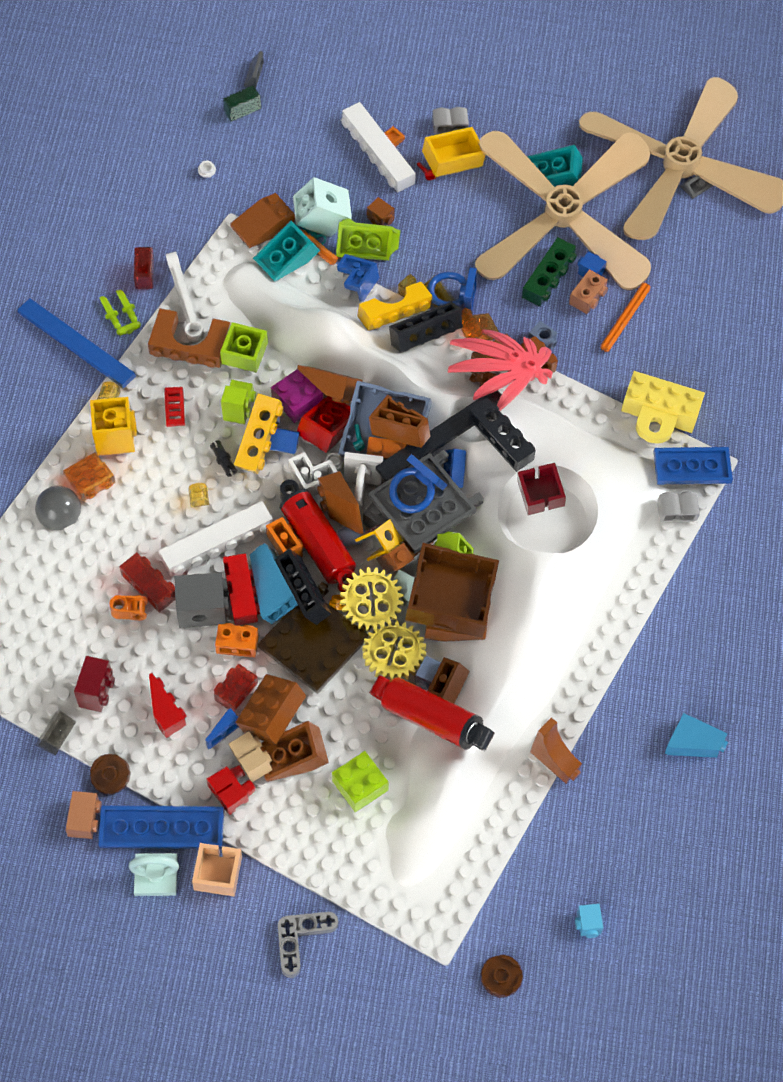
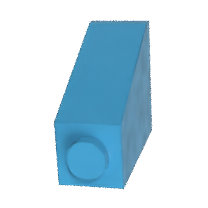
(696, 739)

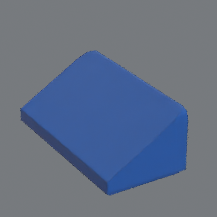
(284, 440)
(456, 465)

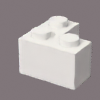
(307, 475)

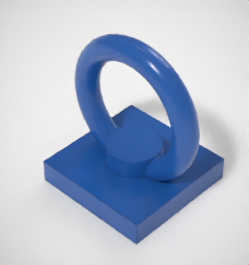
(467, 288)
(425, 475)

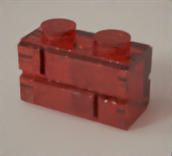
(144, 268)
(235, 687)

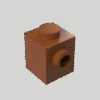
(380, 212)

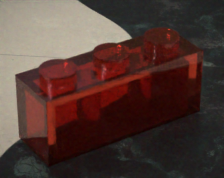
(148, 582)

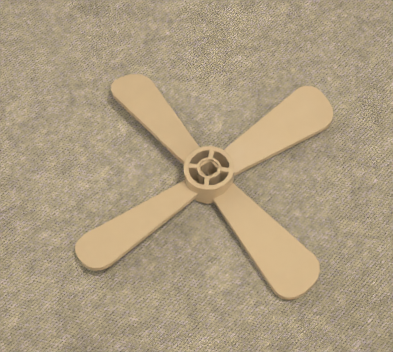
(684, 160)
(565, 206)

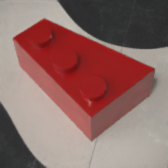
(241, 589)

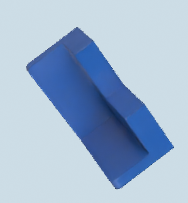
(362, 275)

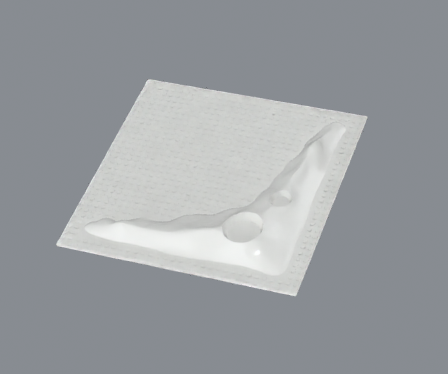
(558, 623)

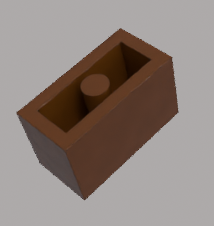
(449, 680)

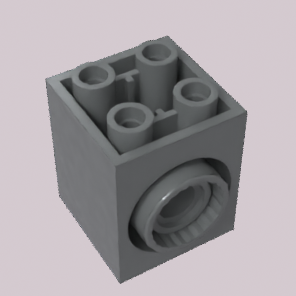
(201, 600)

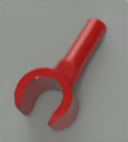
(427, 173)

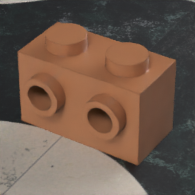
(588, 292)
(82, 815)

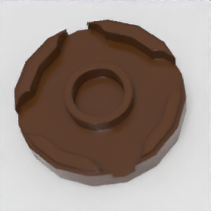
(110, 774)
(501, 976)

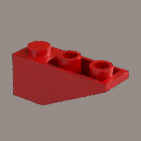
(166, 714)

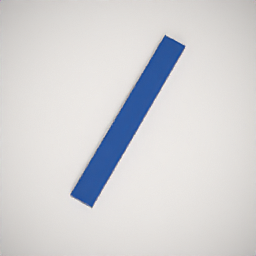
(76, 343)

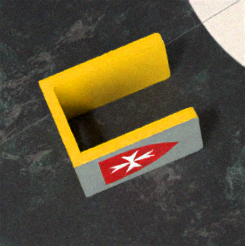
(379, 531)

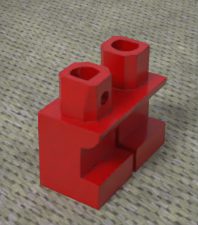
(228, 789)

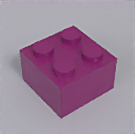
(296, 394)

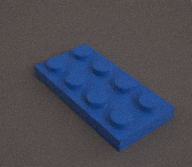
(693, 465)

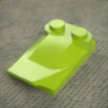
(366, 240)

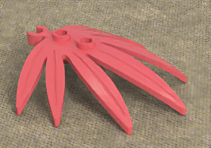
(521, 365)

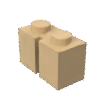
(250, 756)

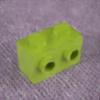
(455, 542)

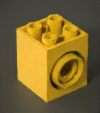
(113, 426)

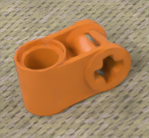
(130, 607)

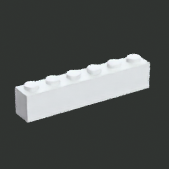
(378, 147)
(215, 539)

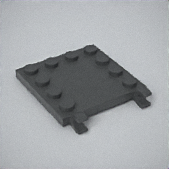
(444, 512)

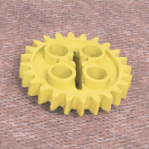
(389, 597)
(411, 656)

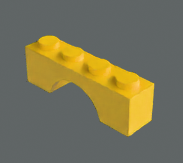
(376, 313)

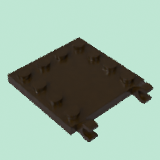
(312, 650)

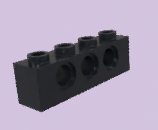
(426, 327)
(491, 430)
(303, 586)

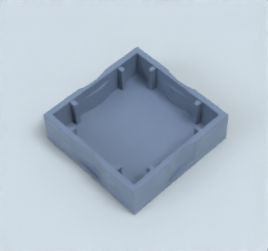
(364, 402)

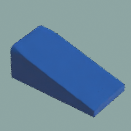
(222, 729)

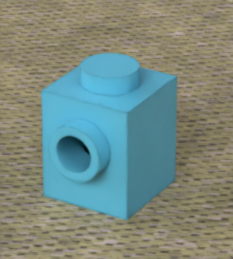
(589, 920)

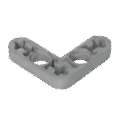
(298, 930)

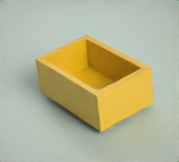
(453, 151)

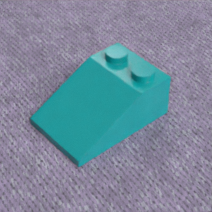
(560, 165)
(286, 252)

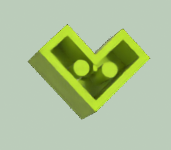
(237, 401)

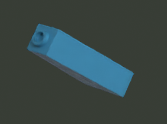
(272, 590)

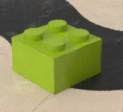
(244, 347)
(360, 781)

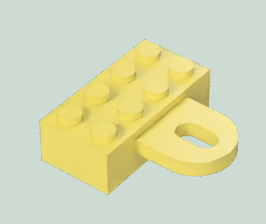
(662, 403)

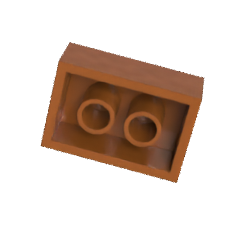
(271, 708)

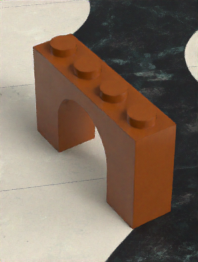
(205, 353)

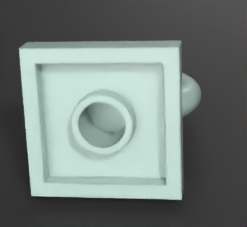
(155, 874)

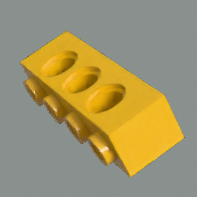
(262, 405)

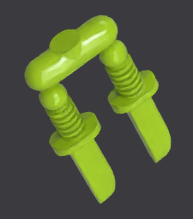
(112, 315)

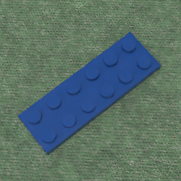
(161, 826)

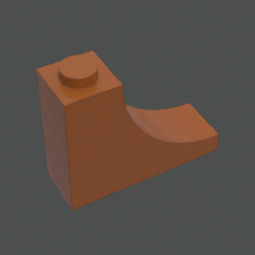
(396, 558)
(554, 754)

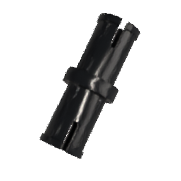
(223, 458)

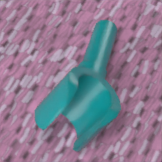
(359, 445)

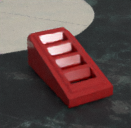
(174, 394)

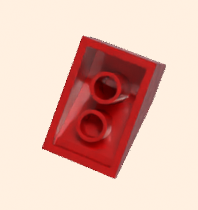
(324, 423)

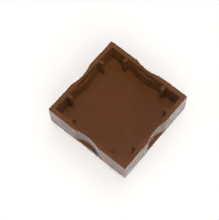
(452, 590)

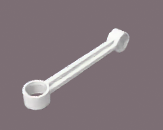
(184, 298)

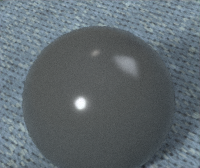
(57, 507)

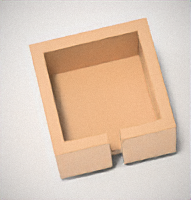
(217, 873)

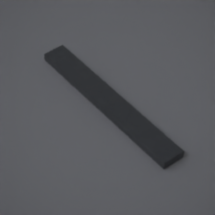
(438, 438)

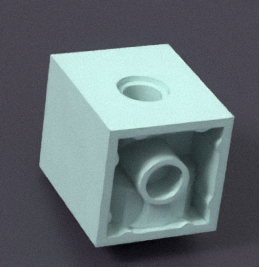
(321, 206)

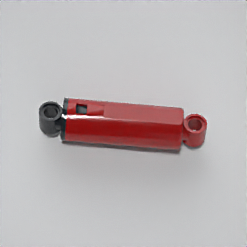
(316, 534)
(432, 713)

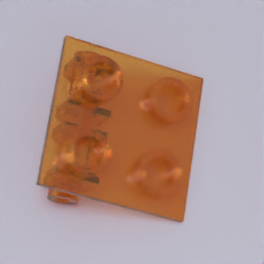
(475, 324)

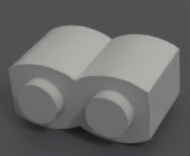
(449, 120)
(678, 507)

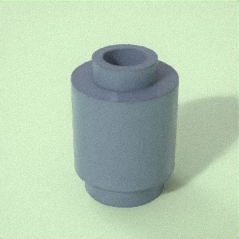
(348, 536)

